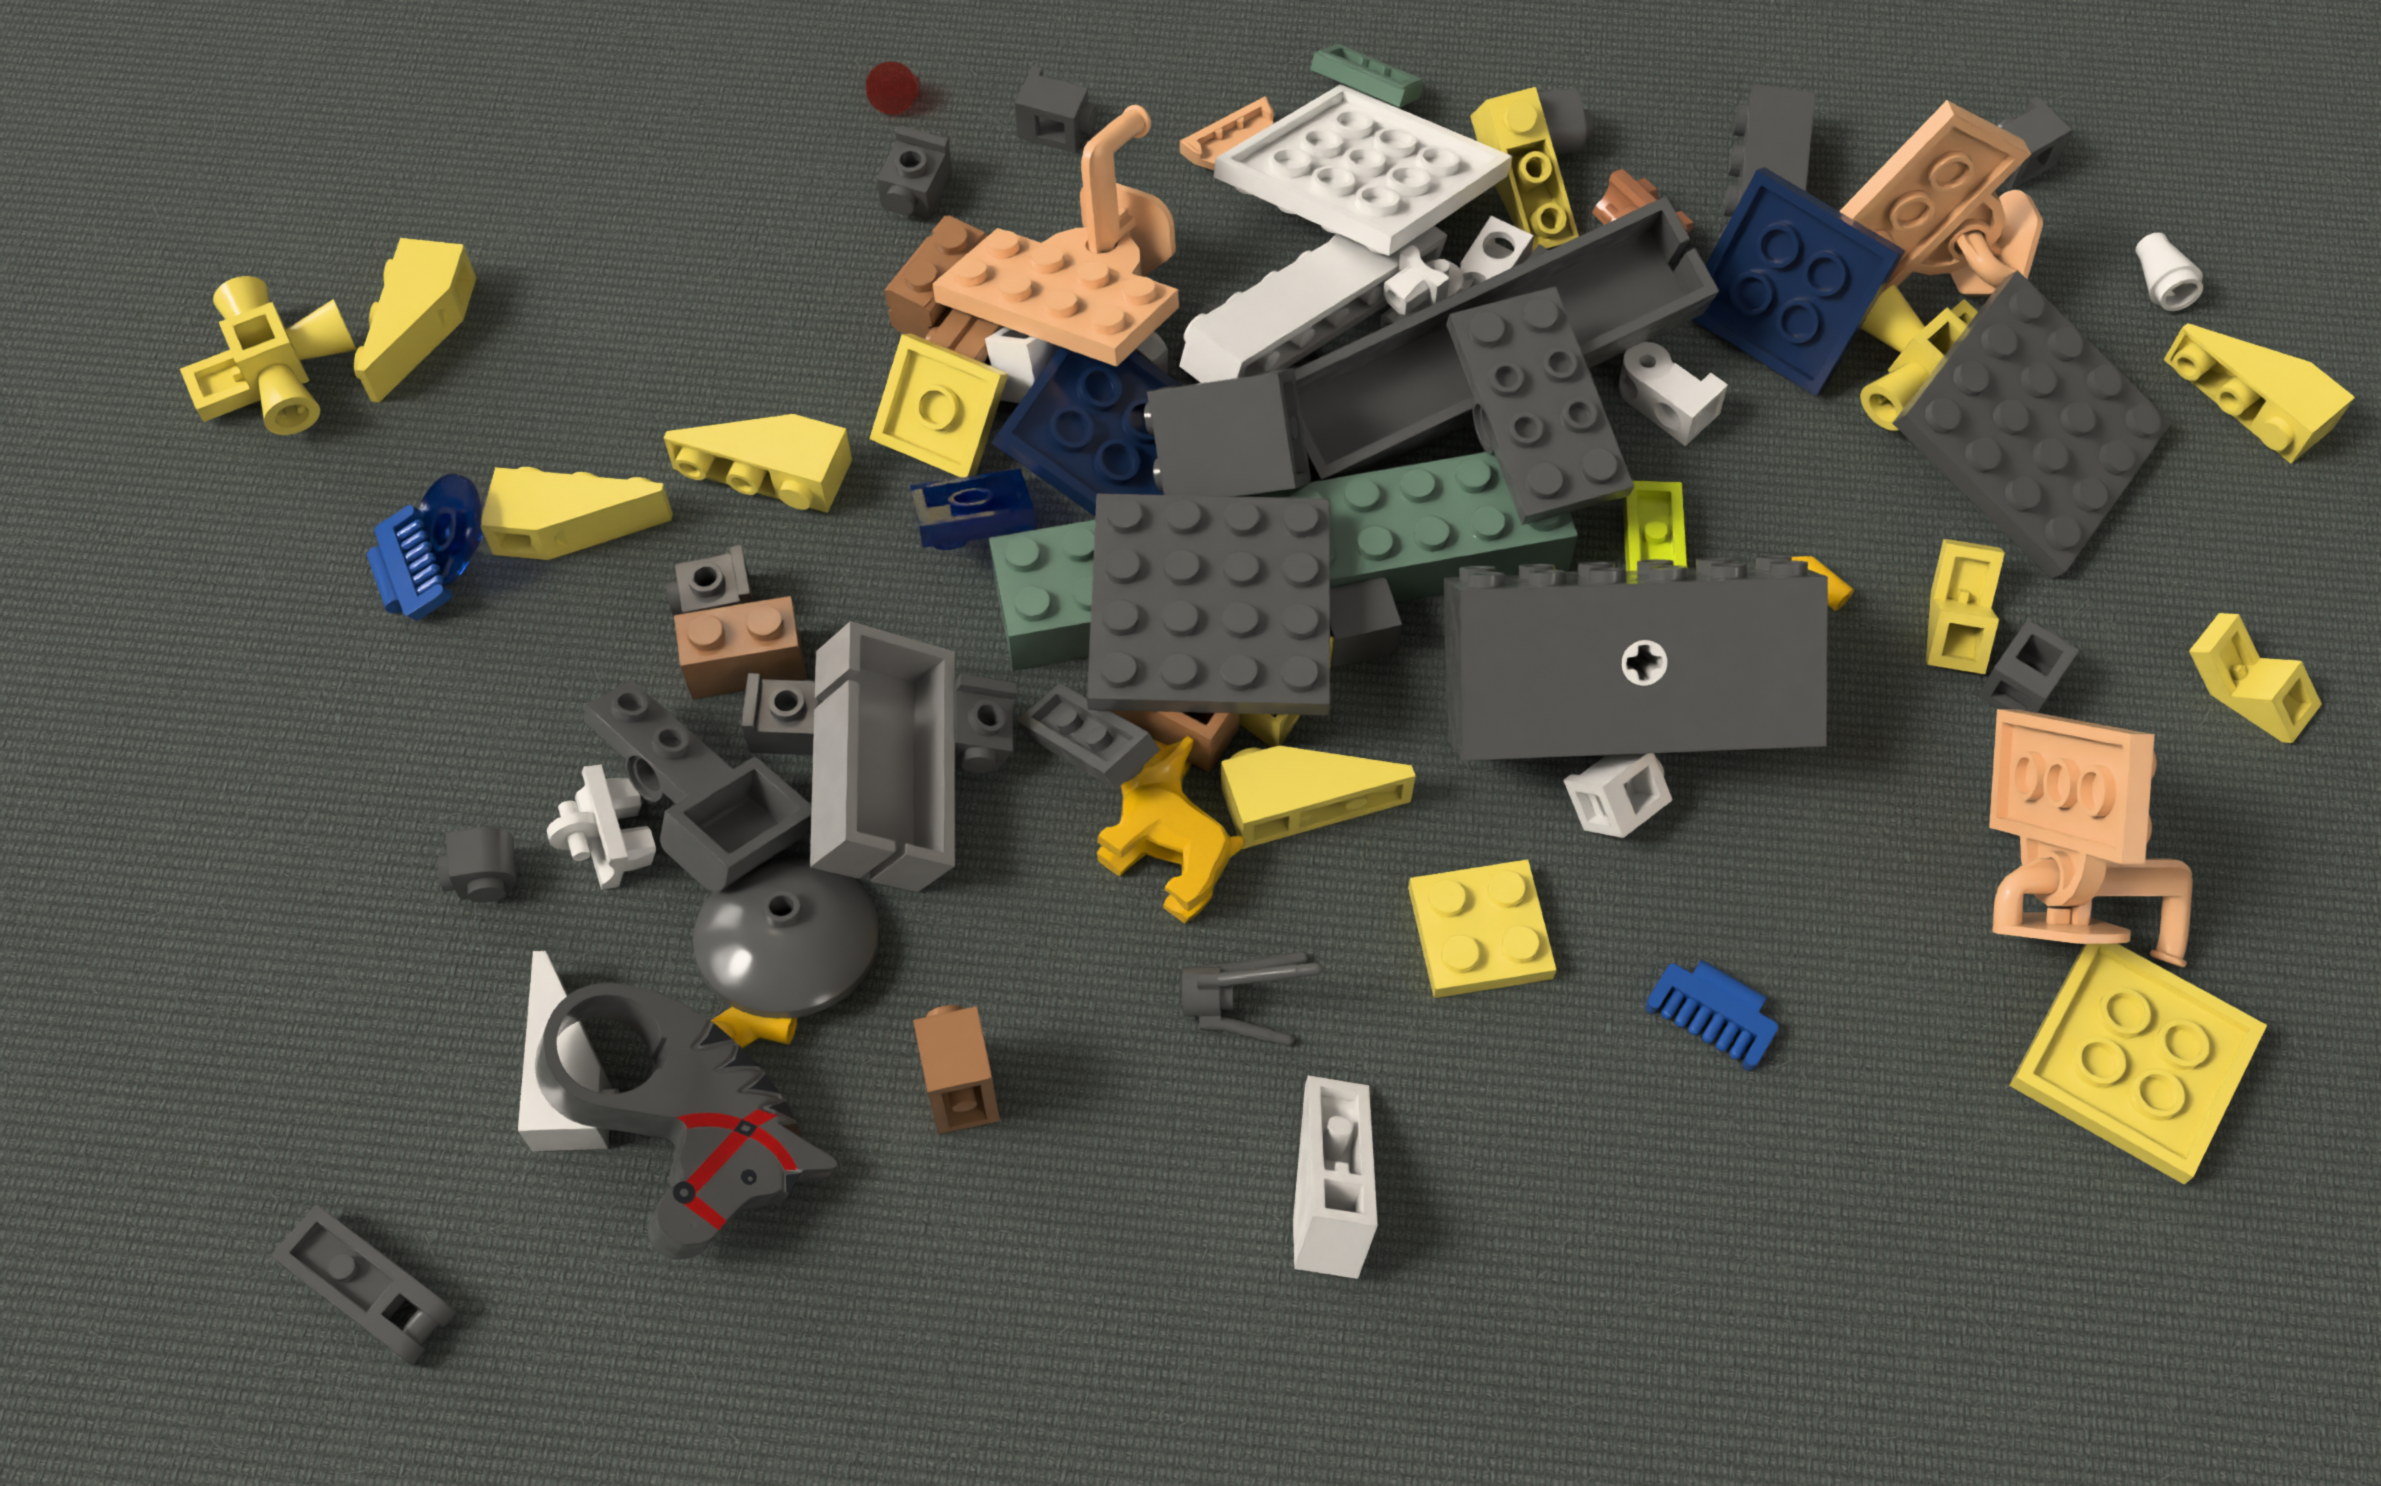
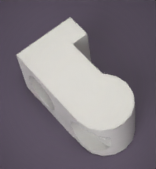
(1488, 258)
(1668, 392)

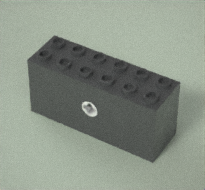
(1636, 658)

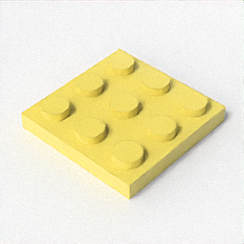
(2139, 1058)

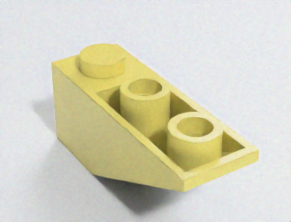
(1534, 183)
(419, 307)
(2267, 391)
(771, 456)
(559, 513)

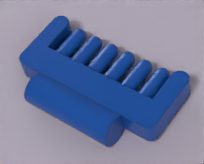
(405, 566)
(1724, 1000)

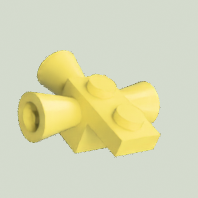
(1920, 349)
(264, 358)

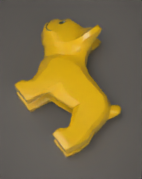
(1169, 827)

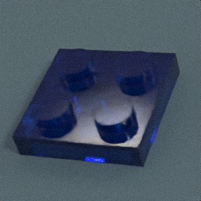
(972, 508)

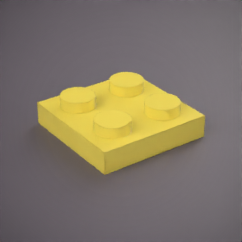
(938, 406)
(1481, 928)

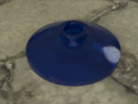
(452, 523)

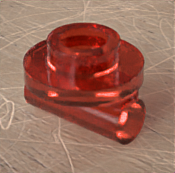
(892, 87)

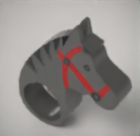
(705, 1096)

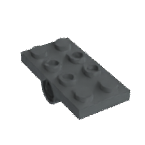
(1538, 406)

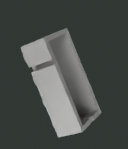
(883, 758)

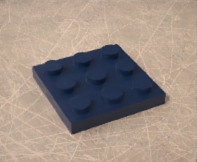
(1795, 280)
(1087, 427)

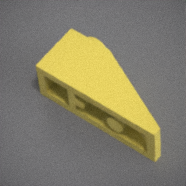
(1299, 790)

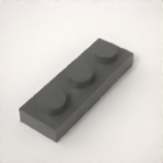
(1089, 739)

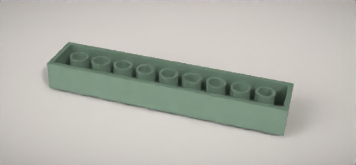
(1386, 523)

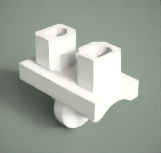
(1419, 285)
(597, 825)

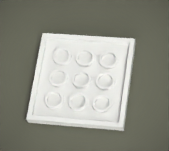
(1363, 169)

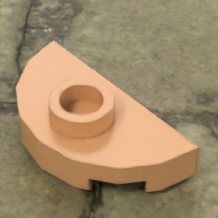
(1226, 133)

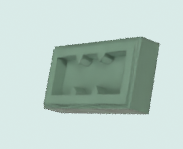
(1367, 75)

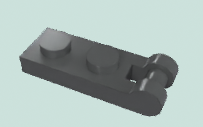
(362, 1283)

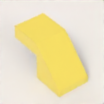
(1960, 606)
(2263, 690)

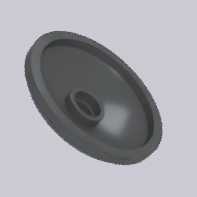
(788, 961)

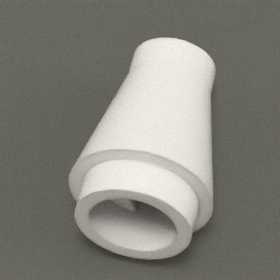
(2168, 273)

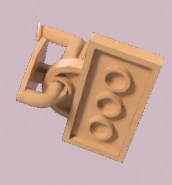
(1943, 203)
(1082, 283)
(2083, 830)

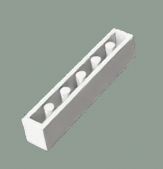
(1295, 309)

